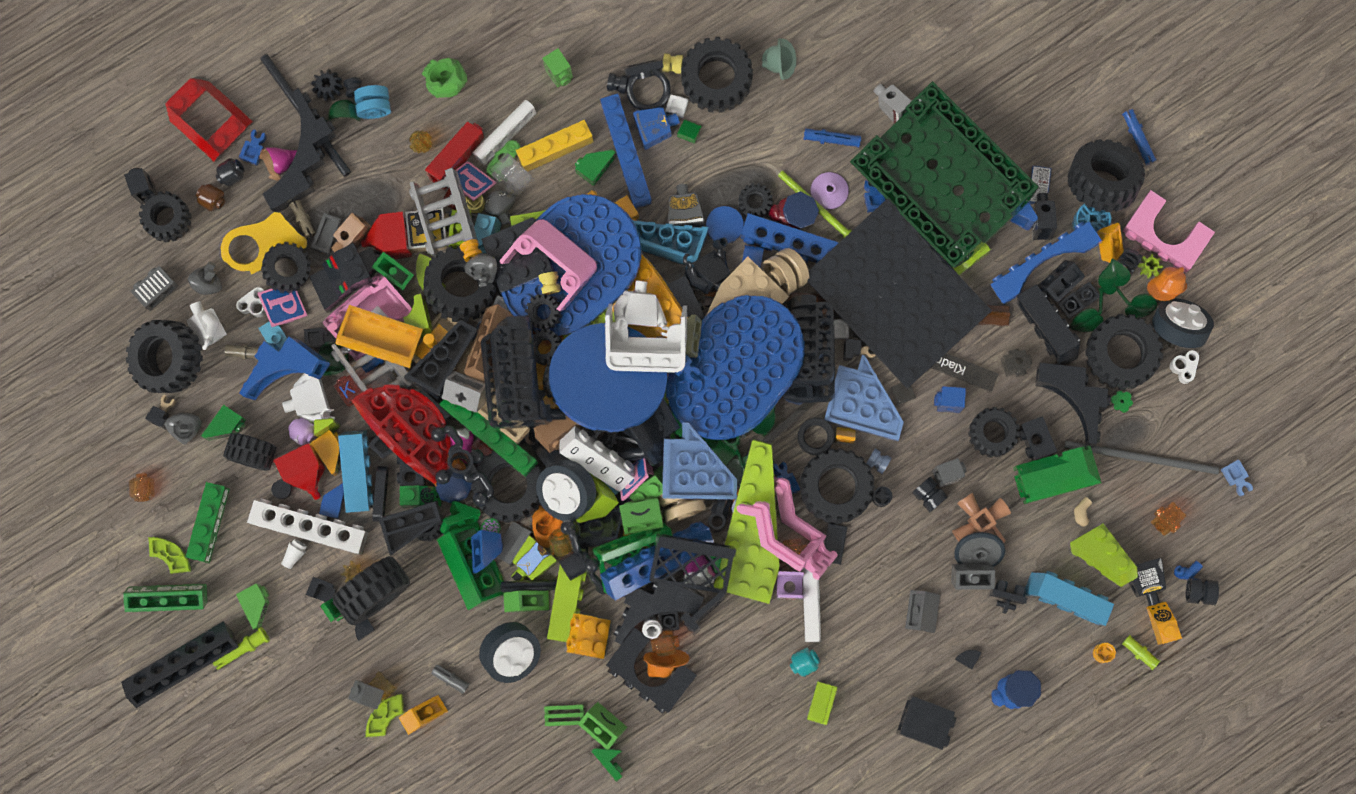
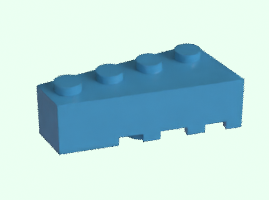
(671, 241)
(355, 471)
(1069, 597)

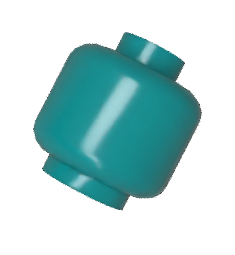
(804, 662)

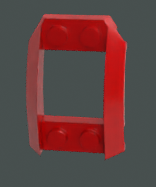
(224, 135)

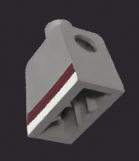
(892, 101)

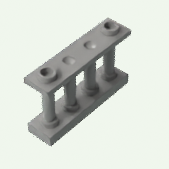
(461, 216)
(338, 355)

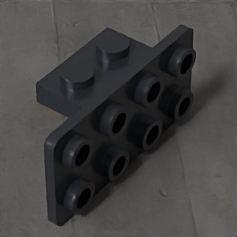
(653, 431)

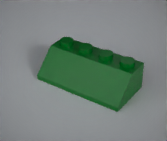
(474, 587)

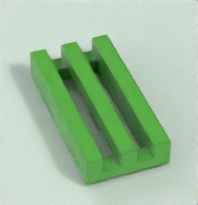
(547, 715)

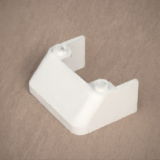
(646, 354)

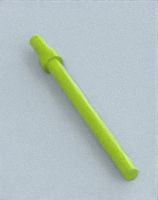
(822, 211)

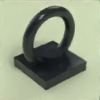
(646, 70)

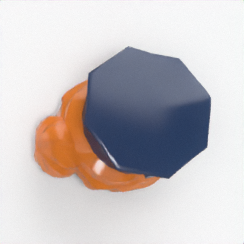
(455, 489)

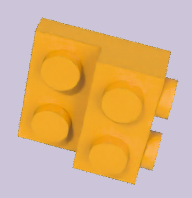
(588, 636)

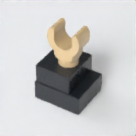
(853, 348)
(159, 416)

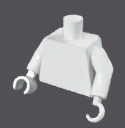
(639, 309)
(205, 325)
(308, 399)

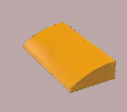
(379, 336)

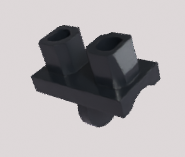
(1000, 592)

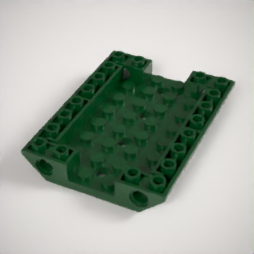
(964, 159)

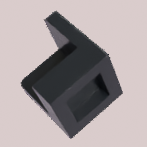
(321, 589)

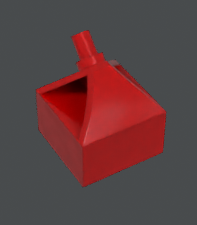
(389, 235)
(302, 469)

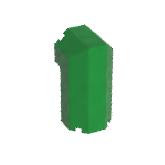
(1057, 475)

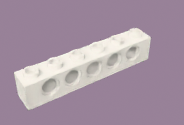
(259, 518)

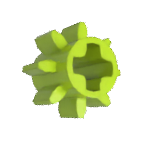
(1153, 263)

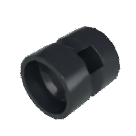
(930, 494)
(1202, 591)

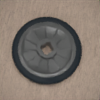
(980, 549)

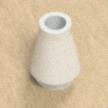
(293, 553)
(651, 627)

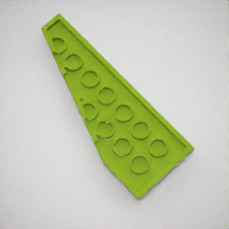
(753, 566)

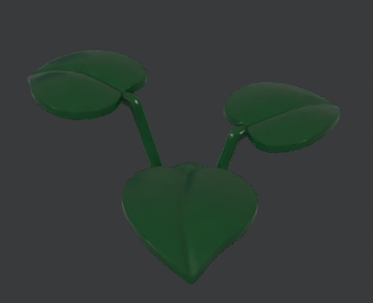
(1111, 277)
(737, 466)

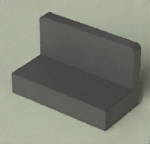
(513, 541)
(922, 611)

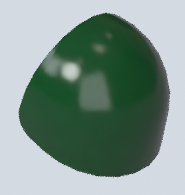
(343, 109)
(334, 367)

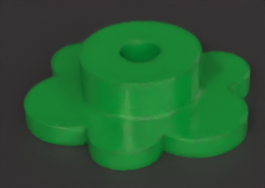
(1125, 397)

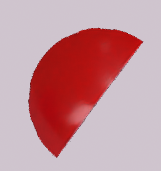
(405, 425)

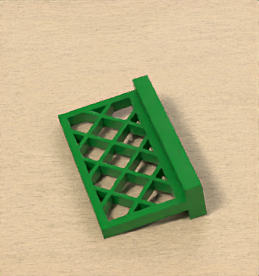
(627, 544)

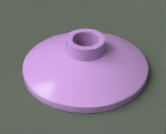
(827, 199)

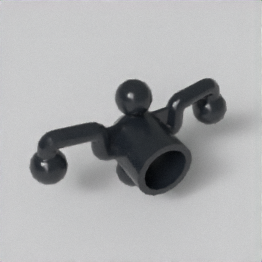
(470, 474)
(578, 560)

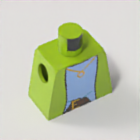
(532, 561)

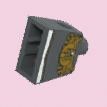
(685, 208)

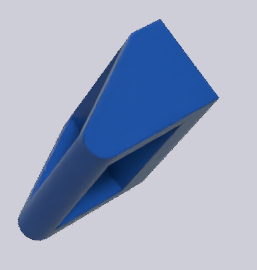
(1025, 218)

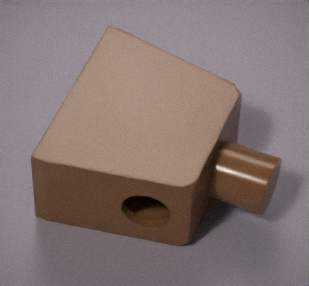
(351, 231)

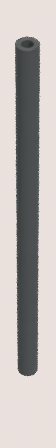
(1146, 458)

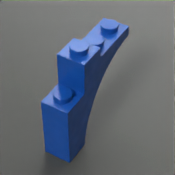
(277, 362)

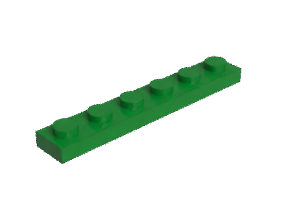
(492, 437)

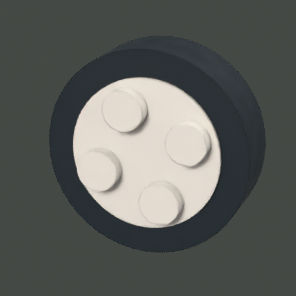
(1182, 323)
(566, 490)
(509, 652)

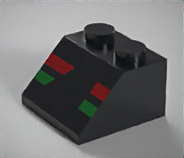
(347, 270)

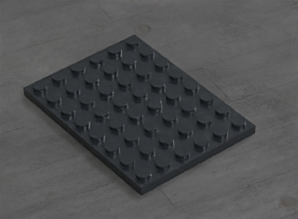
(897, 293)

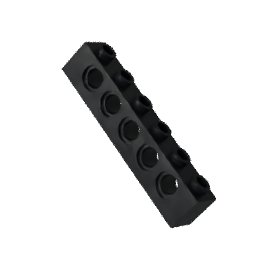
(179, 664)

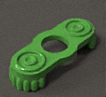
(510, 147)

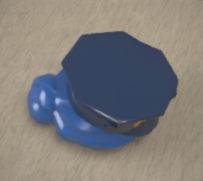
(1017, 690)

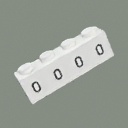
(597, 459)

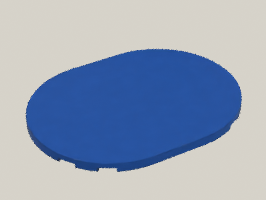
(605, 235)
(746, 364)

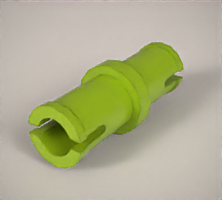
(1141, 652)

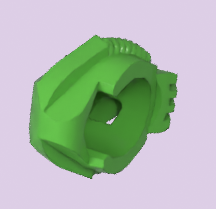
(445, 77)

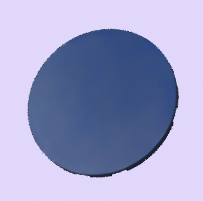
(596, 394)

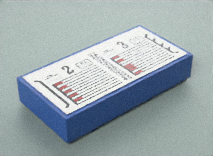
(1041, 177)

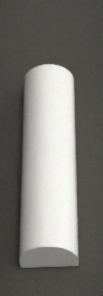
(505, 132)
(811, 596)

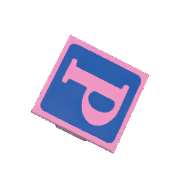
(474, 181)
(281, 307)
(641, 471)

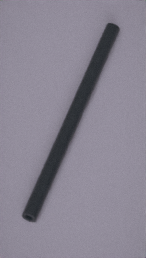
(287, 89)

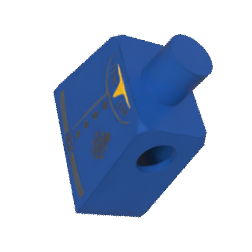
(654, 125)

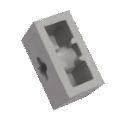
(464, 391)

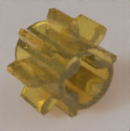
(420, 141)
(347, 570)

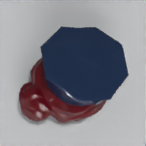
(795, 211)

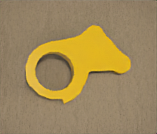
(267, 234)

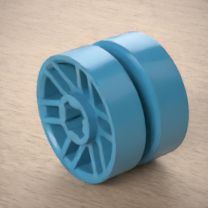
(372, 102)
(1101, 219)

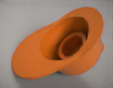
(1168, 284)
(543, 525)
(664, 665)

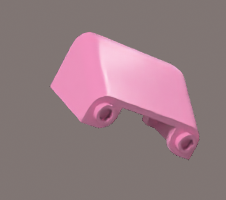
(374, 294)

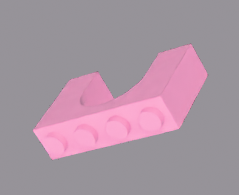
(1141, 229)

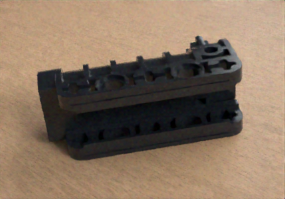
(514, 377)
(809, 383)

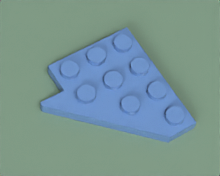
(863, 403)
(695, 470)

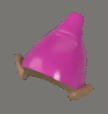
(277, 160)

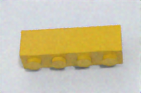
(554, 146)

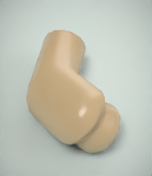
(1080, 512)

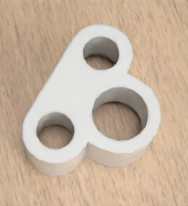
(251, 300)
(1189, 366)

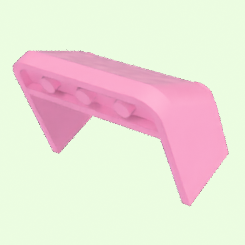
(563, 251)

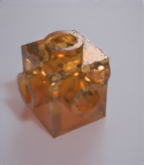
(1168, 518)

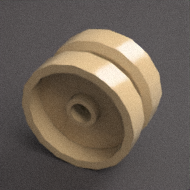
(787, 270)
(681, 508)

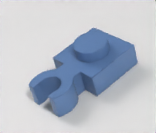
(1236, 475)

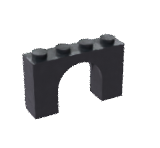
(623, 664)

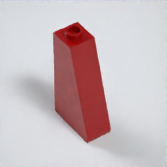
(455, 152)

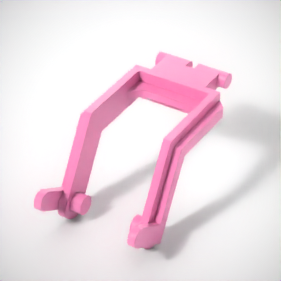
(814, 557)

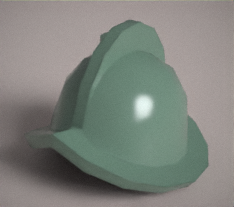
(780, 59)

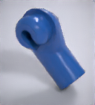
(1185, 573)

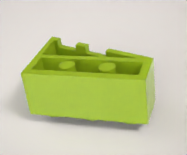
(1105, 554)

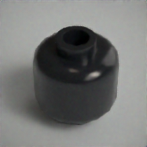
(230, 172)

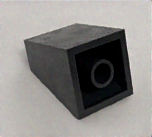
(926, 723)

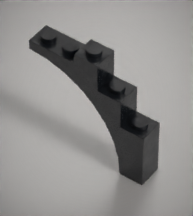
(309, 156)

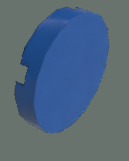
(725, 223)

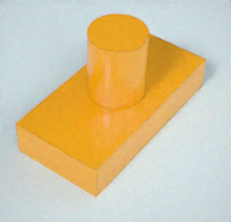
(430, 341)

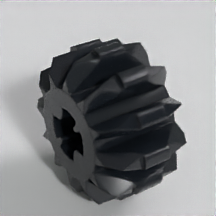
(326, 78)
(1130, 259)

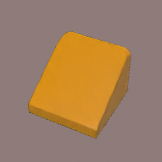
(845, 435)

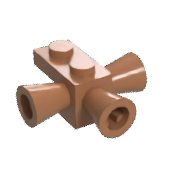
(981, 520)

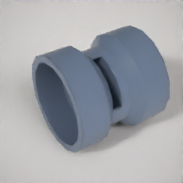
(879, 461)

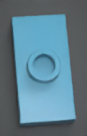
(273, 334)

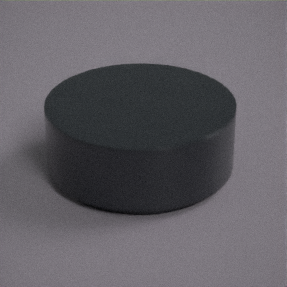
(281, 489)

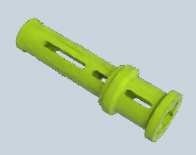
(248, 644)

